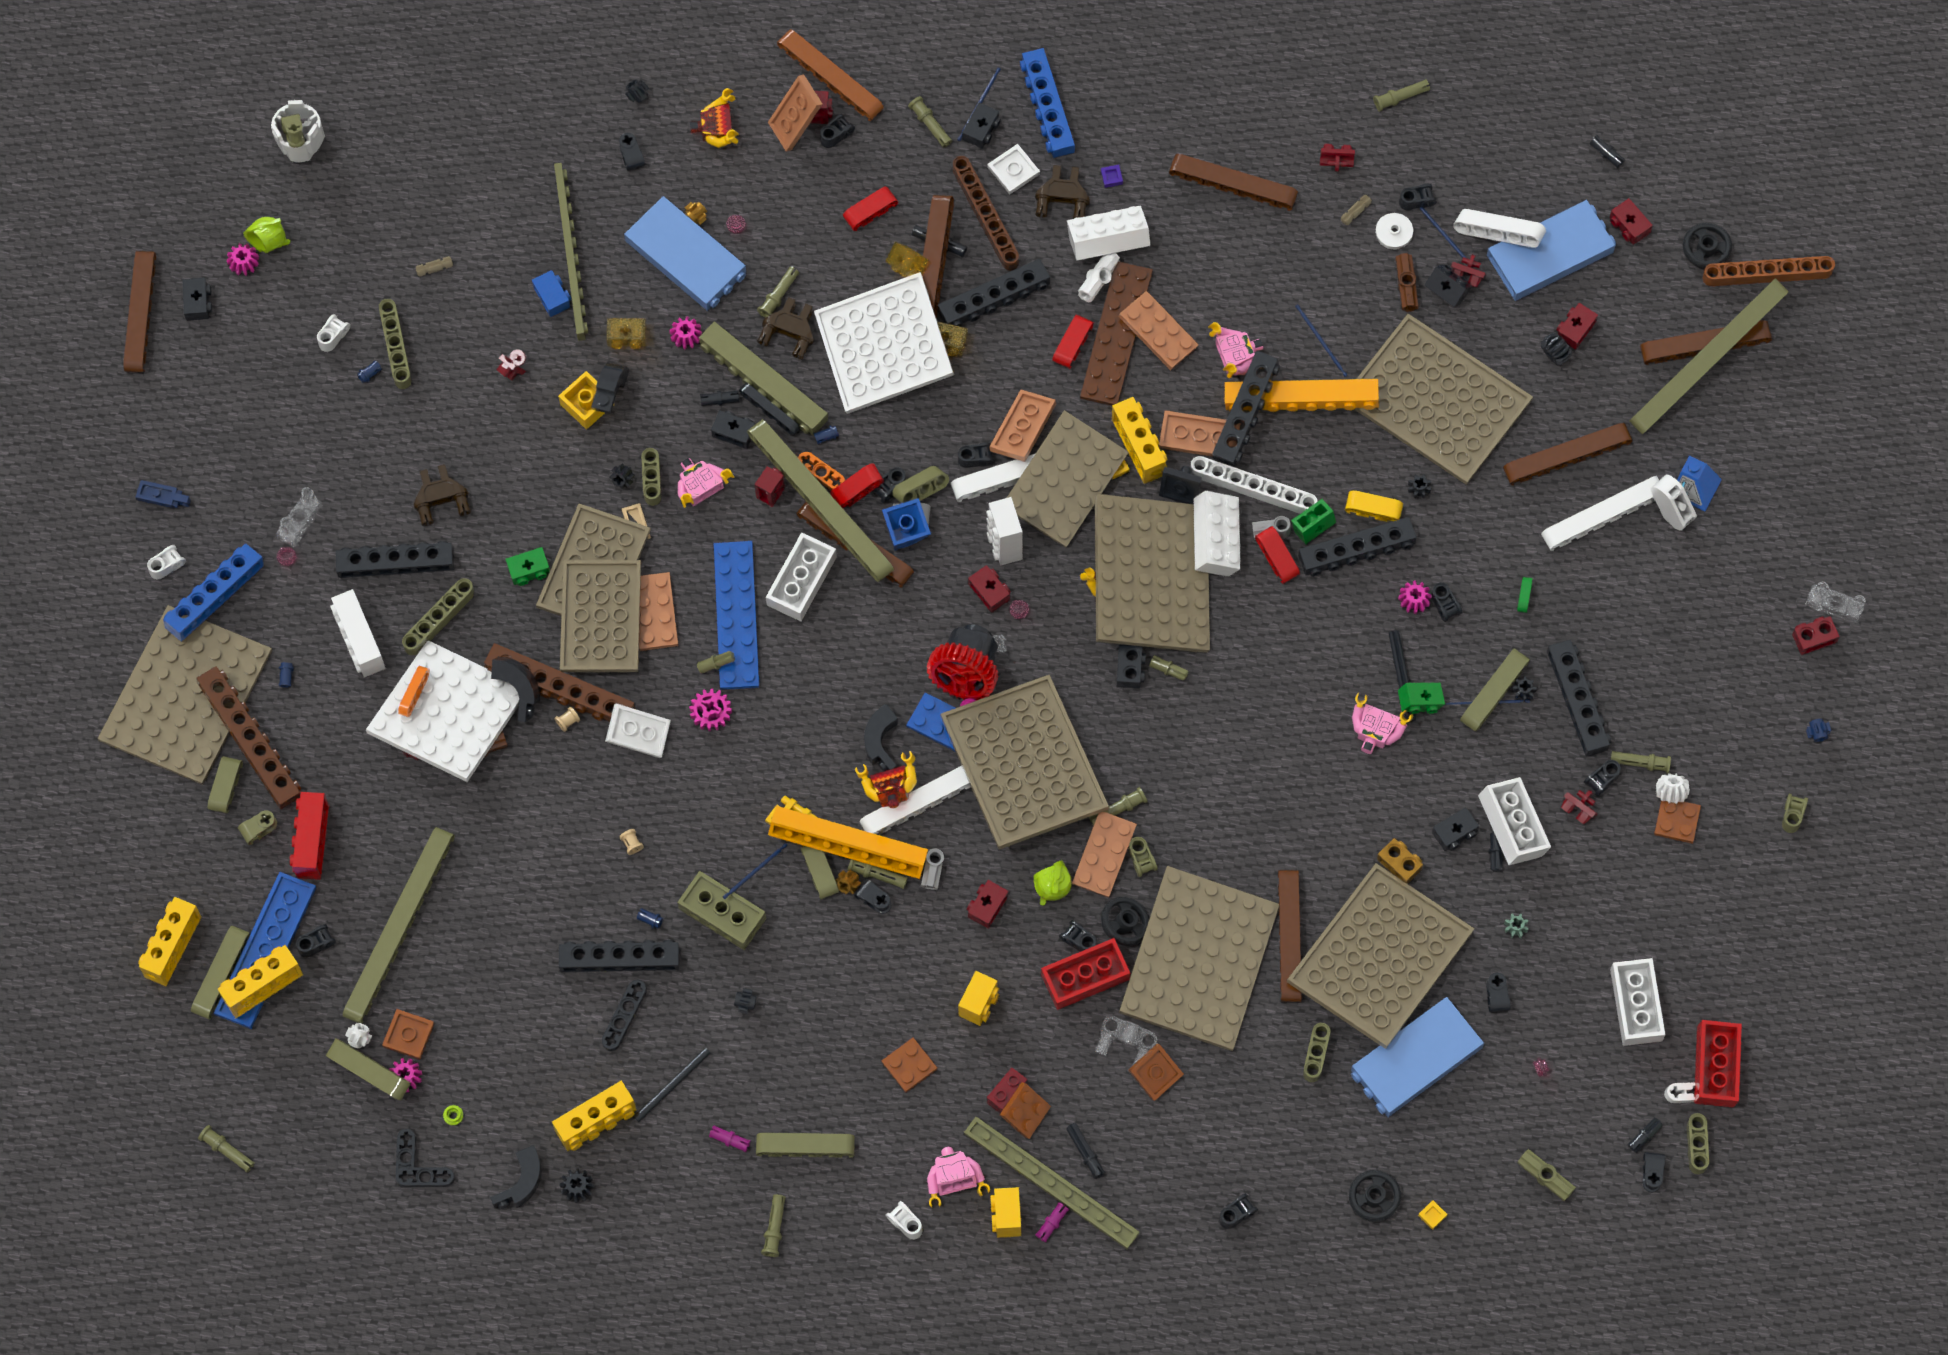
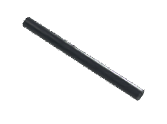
(671, 1085)

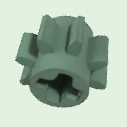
(1514, 930)

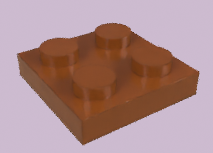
(1677, 821)
(408, 1034)
(909, 1065)
(1155, 1072)
(1025, 1110)

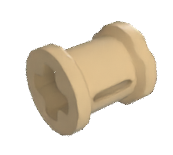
(567, 719)
(631, 841)

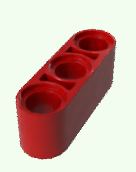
(869, 208)
(1072, 340)
(857, 486)
(1277, 554)

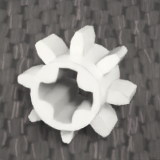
(358, 1035)

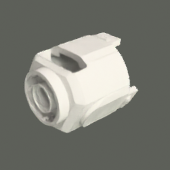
(312, 131)

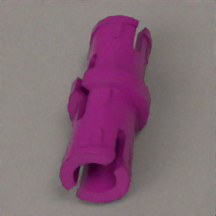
(729, 1138)
(1052, 1222)

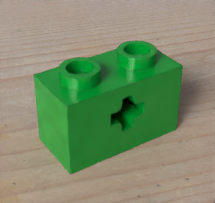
(1313, 521)
(537, 562)
(1421, 697)

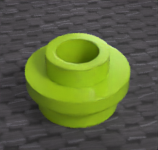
(446, 1115)

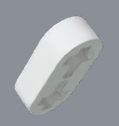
(1681, 1098)

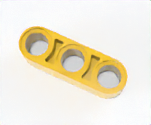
(1373, 505)

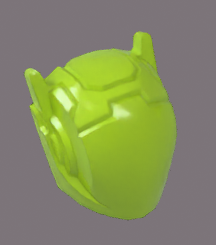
(266, 234)
(1053, 882)

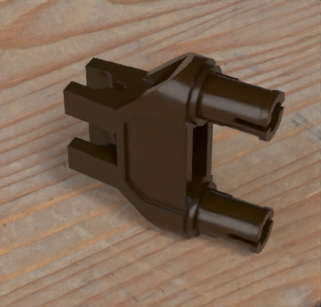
(1062, 191)
(789, 325)
(438, 493)

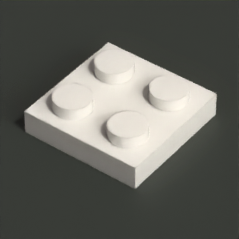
(1013, 169)

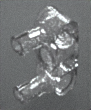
(306, 508)
(1849, 607)
(1127, 1033)

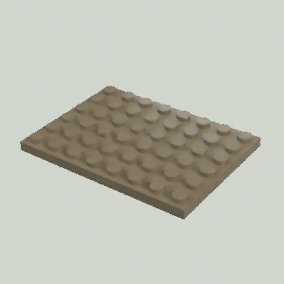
(1441, 399)
(1148, 575)
(163, 709)
(1024, 762)
(1380, 955)
(1199, 958)

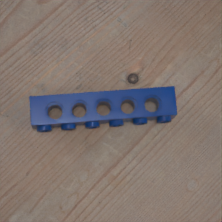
(1038, 61)
(197, 614)

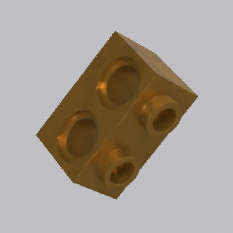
(1396, 864)

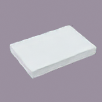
(637, 730)

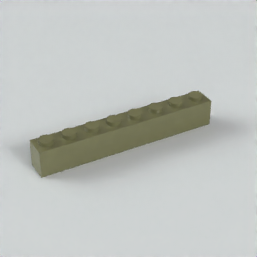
(763, 378)

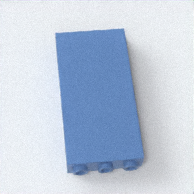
(1569, 244)
(685, 253)
(1416, 1057)

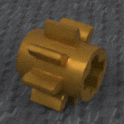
(696, 212)
(848, 881)

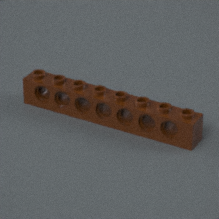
(207, 683)
(571, 685)

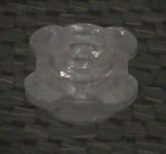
(1000, 639)

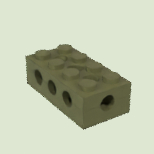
(721, 923)

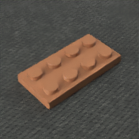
(795, 113)
(1158, 330)
(1022, 425)
(1191, 433)
(657, 613)
(1104, 854)

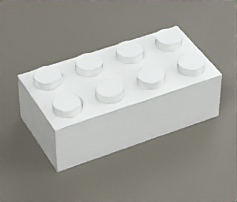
(1108, 232)
(1004, 531)
(1216, 533)
(801, 577)
(356, 633)
(1514, 821)
(1637, 1002)

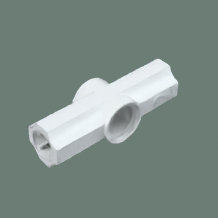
(1098, 277)

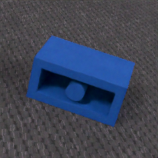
(551, 293)

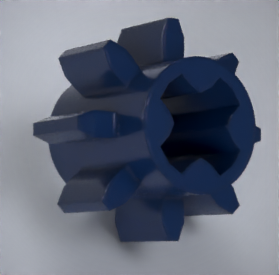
(1818, 730)

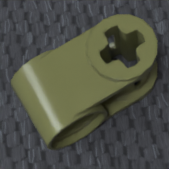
(293, 130)
(1794, 810)
(256, 827)
(1142, 860)

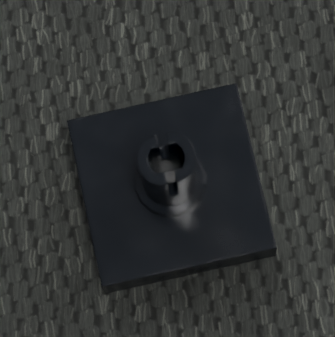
(1180, 485)

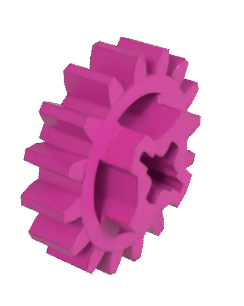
(706, 702)

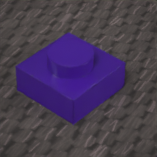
(1111, 176)

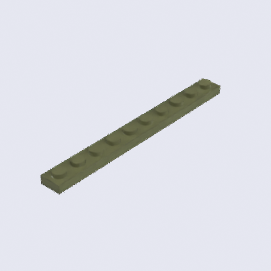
(572, 259)
(1051, 1183)

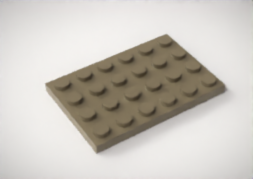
(1065, 478)
(592, 537)
(600, 616)

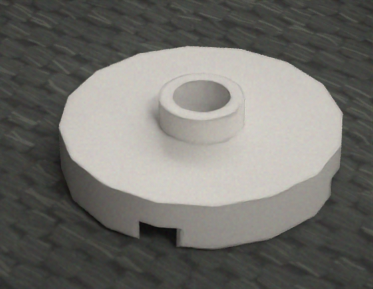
(1392, 239)

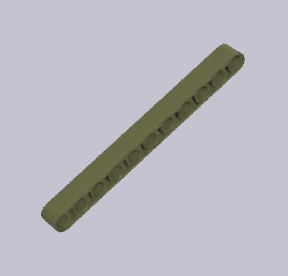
(1708, 356)
(820, 500)
(397, 925)

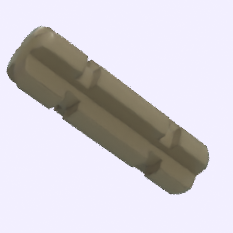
(1356, 209)
(434, 266)

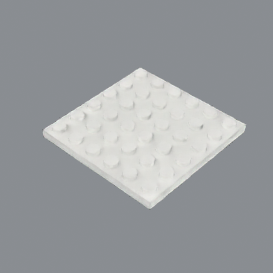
(883, 343)
(454, 716)

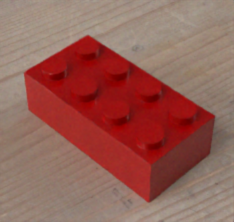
(310, 835)
(1085, 973)
(1717, 1063)

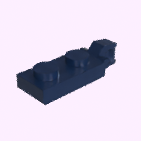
(161, 495)

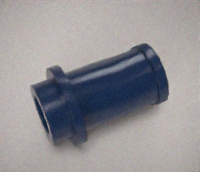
(365, 374)
(826, 434)
(285, 674)
(650, 918)

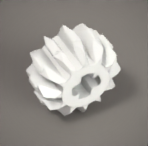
(1672, 788)

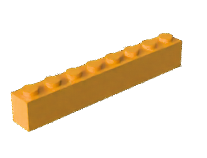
(1313, 395)
(847, 842)

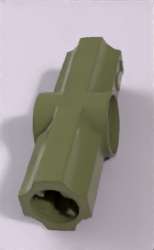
(1556, 1183)

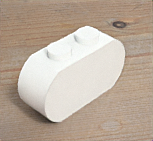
(1673, 502)

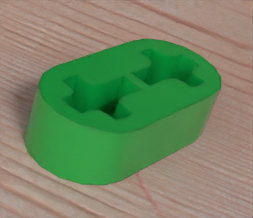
(1524, 594)

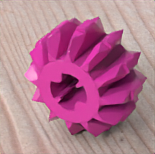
(238, 265)
(686, 339)
(1408, 599)
(412, 1070)

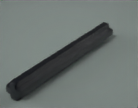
(1399, 662)

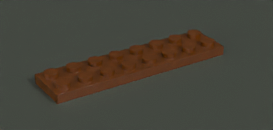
(1114, 338)

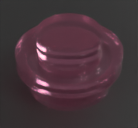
(735, 223)
(286, 556)
(1019, 609)
(1541, 1067)

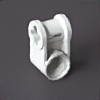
(333, 330)
(168, 560)
(902, 1218)

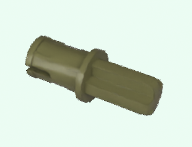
(715, 661)
(1168, 668)

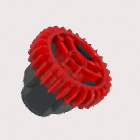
(965, 663)

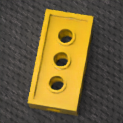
(1139, 440)
(169, 941)
(260, 981)
(600, 1107)

